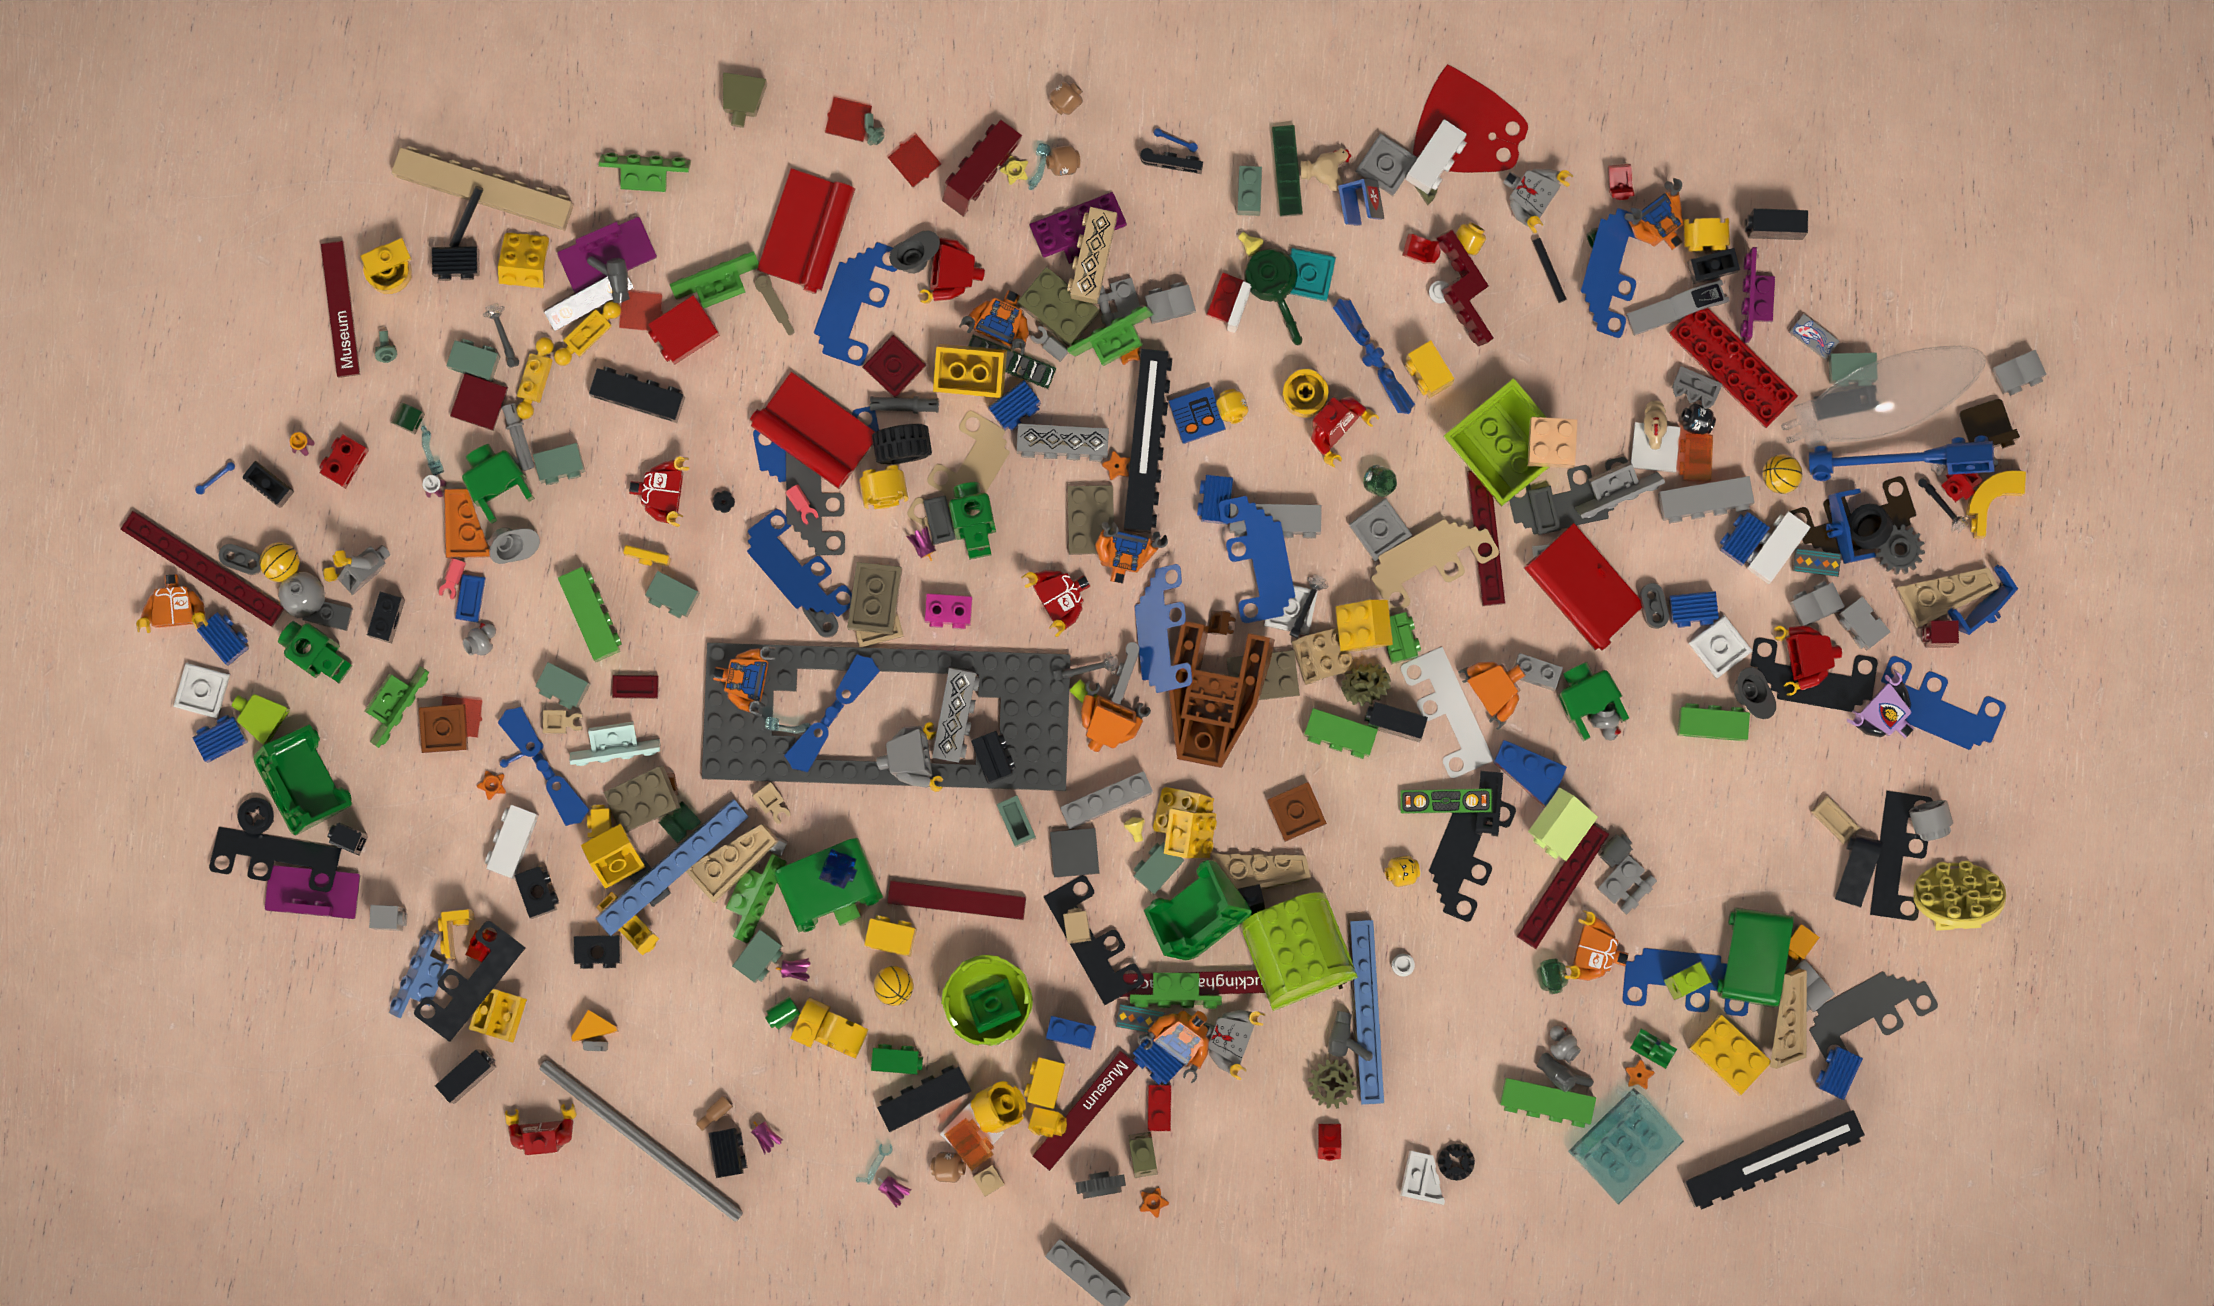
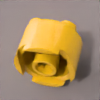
(1706, 233)
(392, 282)
(1314, 384)
(883, 488)
(841, 1034)
(998, 1107)

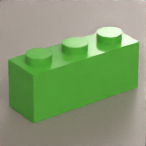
(1713, 722)
(1340, 733)

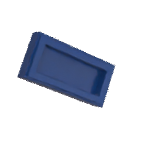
(470, 598)

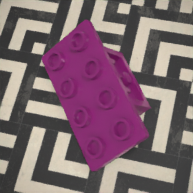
(1063, 229)
(612, 241)
(1759, 299)
(290, 893)

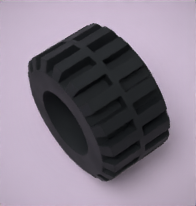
(902, 444)

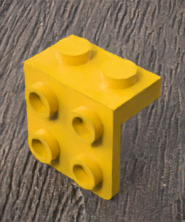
(523, 260)
(1182, 800)

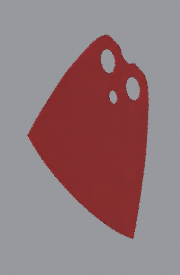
(1477, 113)

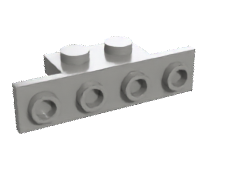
(1617, 486)

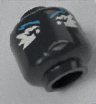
(1698, 420)

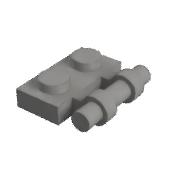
(1125, 299)
(1622, 879)

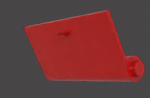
(806, 230)
(814, 430)
(1584, 587)

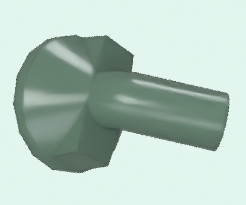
(874, 135)
(385, 352)

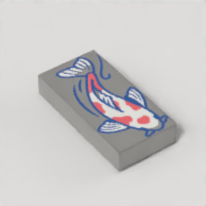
(1814, 336)

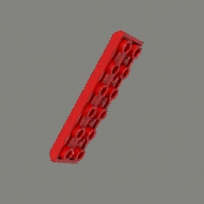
(1733, 365)

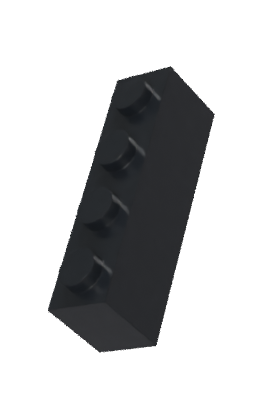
(637, 395)
(923, 1099)

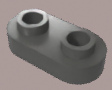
(241, 559)
(1654, 606)
(818, 619)

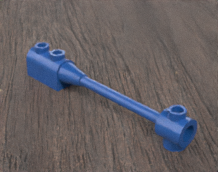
(1958, 456)

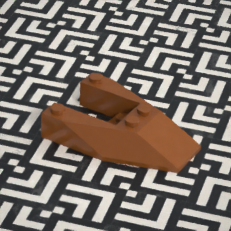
(1215, 706)

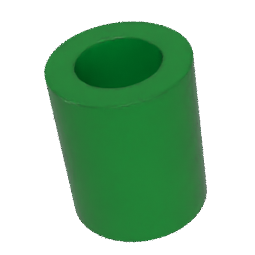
(782, 1013)

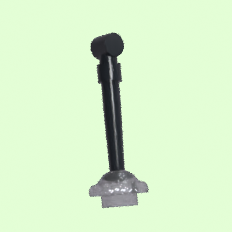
(1959, 523)
(1317, 583)

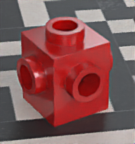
(1961, 485)
(476, 949)

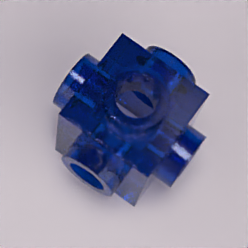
(838, 869)

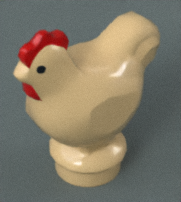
(1326, 168)
(1655, 423)

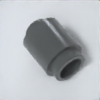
(1616, 850)

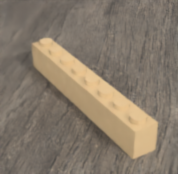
(497, 193)

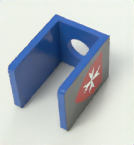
(1350, 203)

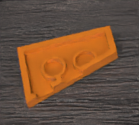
(462, 529)

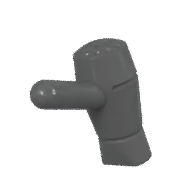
(617, 275)
(1341, 1041)
(1560, 1075)

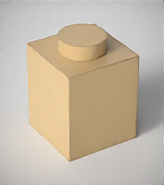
(1077, 926)
(988, 1180)

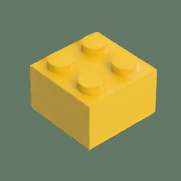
(1429, 370)
(1364, 625)
(612, 856)
(890, 937)
(1045, 1082)

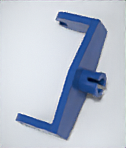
(1841, 527)
(1989, 606)

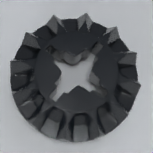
(251, 805)
(1445, 1162)

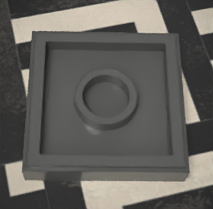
(1074, 852)

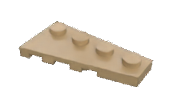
(1934, 598)
(724, 867)
(1263, 869)
(1791, 1026)

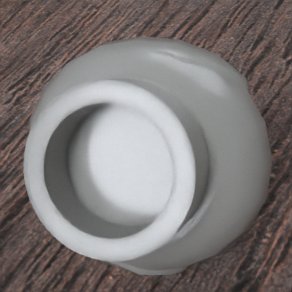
(478, 640)
(1608, 721)
(1567, 1044)

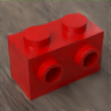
(343, 461)

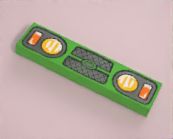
(1446, 801)

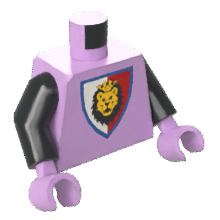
(1886, 711)

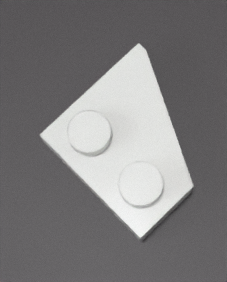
(1421, 1179)

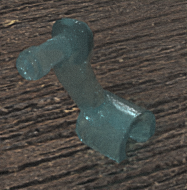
(1043, 150)
(435, 466)
(773, 725)
(872, 1171)

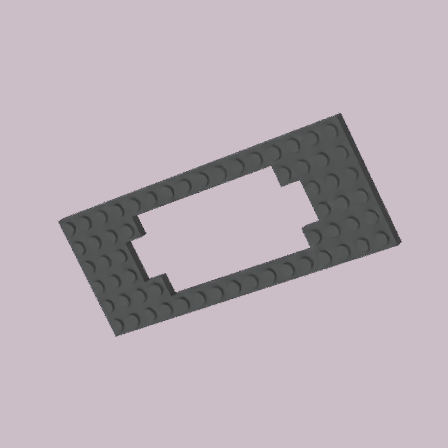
(1031, 716)

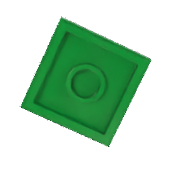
(993, 1005)

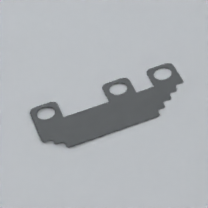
(811, 486)
(1564, 502)
(1867, 1000)

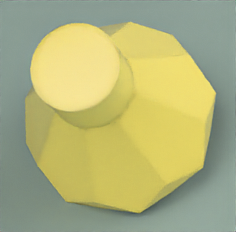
(1251, 244)
(1135, 827)

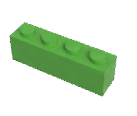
(589, 614)
(1547, 1101)

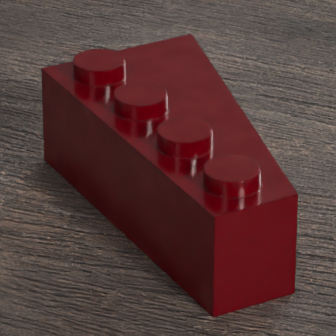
(980, 166)

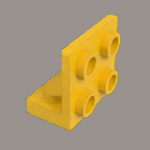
(1190, 834)
(458, 918)

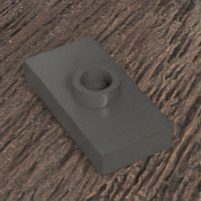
(331, 616)

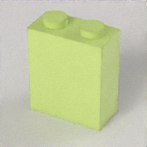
(1562, 825)

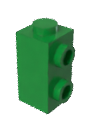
(896, 1061)

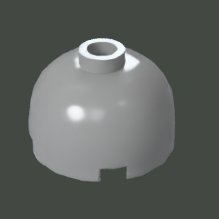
(301, 594)

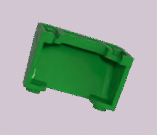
(300, 780)
(813, 898)
(1197, 914)
(1756, 957)

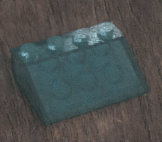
(1626, 1146)

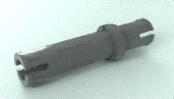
(904, 404)

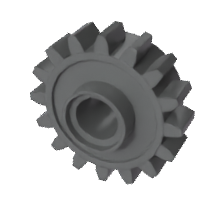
(1910, 556)
(1100, 1184)

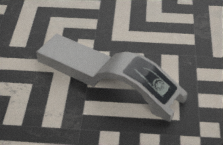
(1676, 307)

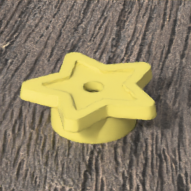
(1019, 165)

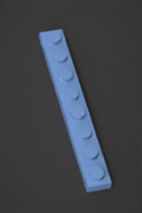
(671, 867)
(1367, 1011)

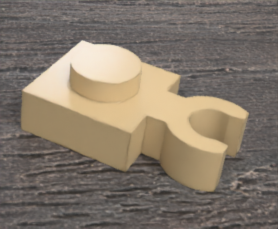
(557, 722)
(770, 799)

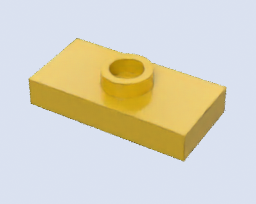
(385, 257)
(646, 557)

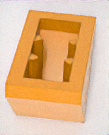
(593, 1026)

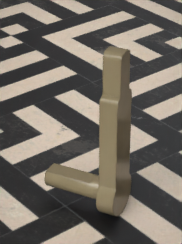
(764, 285)

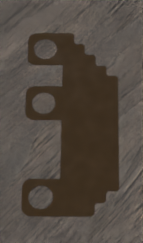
(1898, 508)

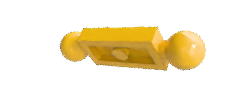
(587, 333)
(534, 378)

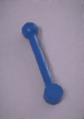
(1192, 147)
(201, 489)
(504, 763)

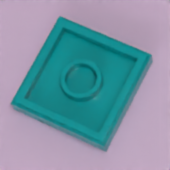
(1314, 274)

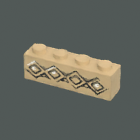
(1093, 255)

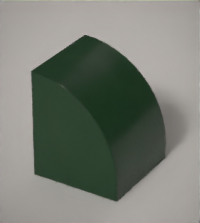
(408, 418)

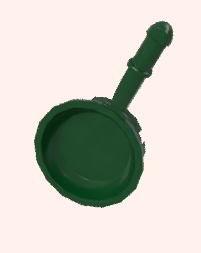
(1272, 278)

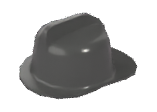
(915, 252)
(1754, 693)

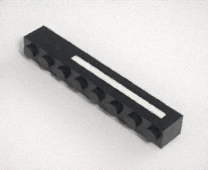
(1146, 441)
(1773, 1159)

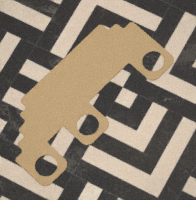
(979, 466)
(1429, 548)

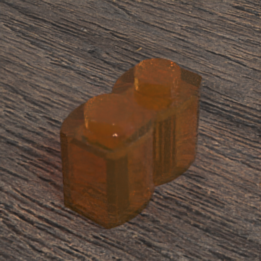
(1697, 457)
(969, 1143)

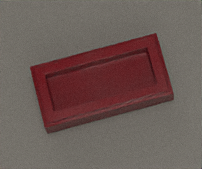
(635, 686)

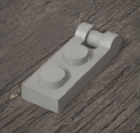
(1124, 672)

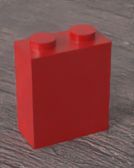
(682, 330)

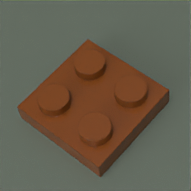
(443, 728)
(1296, 812)

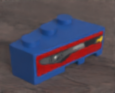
(1533, 772)

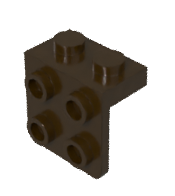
(1990, 421)

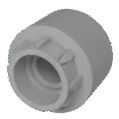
(1932, 820)

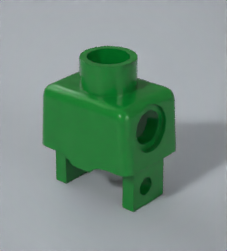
(491, 476)
(972, 527)
(321, 656)
(1589, 695)

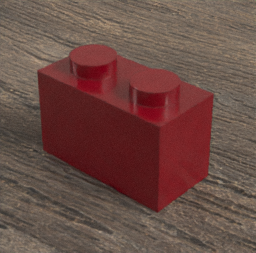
(1940, 634)

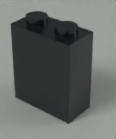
(1777, 224)
(1396, 721)
(466, 1075)

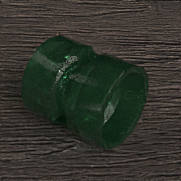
(679, 822)

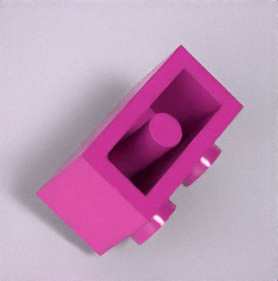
(948, 610)

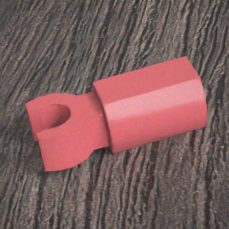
(800, 502)
(452, 577)

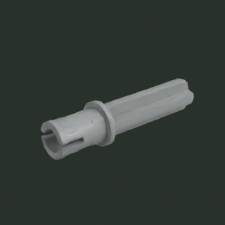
(518, 436)

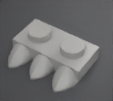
(1696, 387)

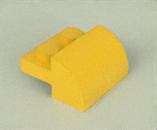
(499, 1015)

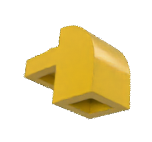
(809, 1022)

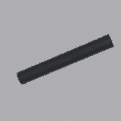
(466, 217)
(1550, 272)

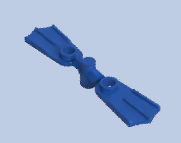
(1353, 322)
(520, 731)
(808, 746)

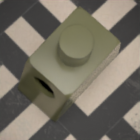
(742, 96)
(1143, 1154)

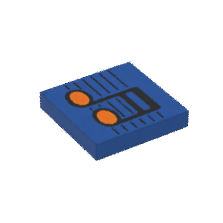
(1196, 415)

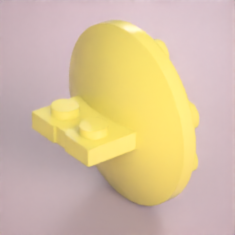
(1959, 896)

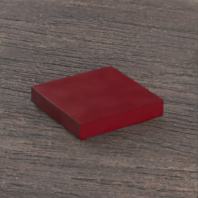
(894, 366)
(479, 402)

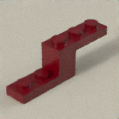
(1464, 288)

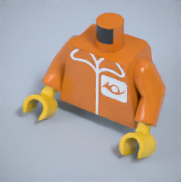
(172, 607)
(1595, 950)

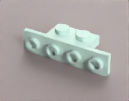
(614, 742)

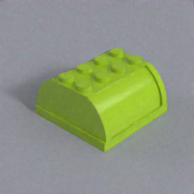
(1496, 442)
(1298, 949)

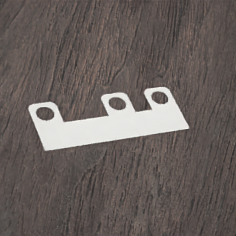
(1453, 703)

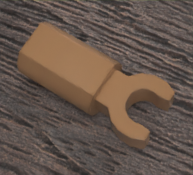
(715, 1112)

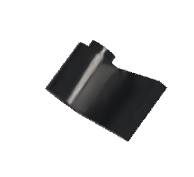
(1859, 869)

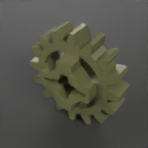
(1366, 684)
(1333, 1074)

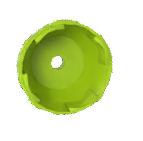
(973, 976)

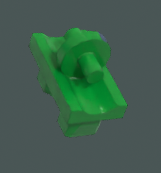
(1653, 1048)

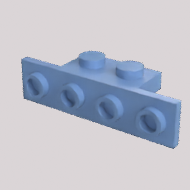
(421, 977)

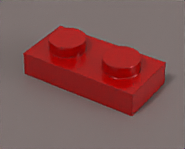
(1225, 298)
(1159, 1108)

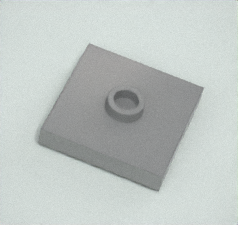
(1386, 164)
(1380, 529)

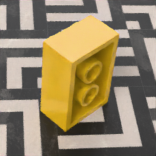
(969, 370)
(1730, 1055)

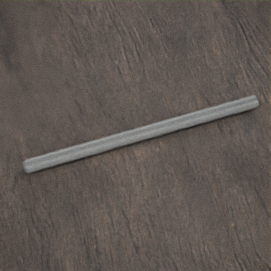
(641, 1140)

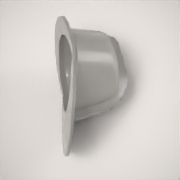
(512, 545)

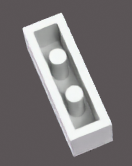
(1437, 157)
(1777, 547)
(511, 841)

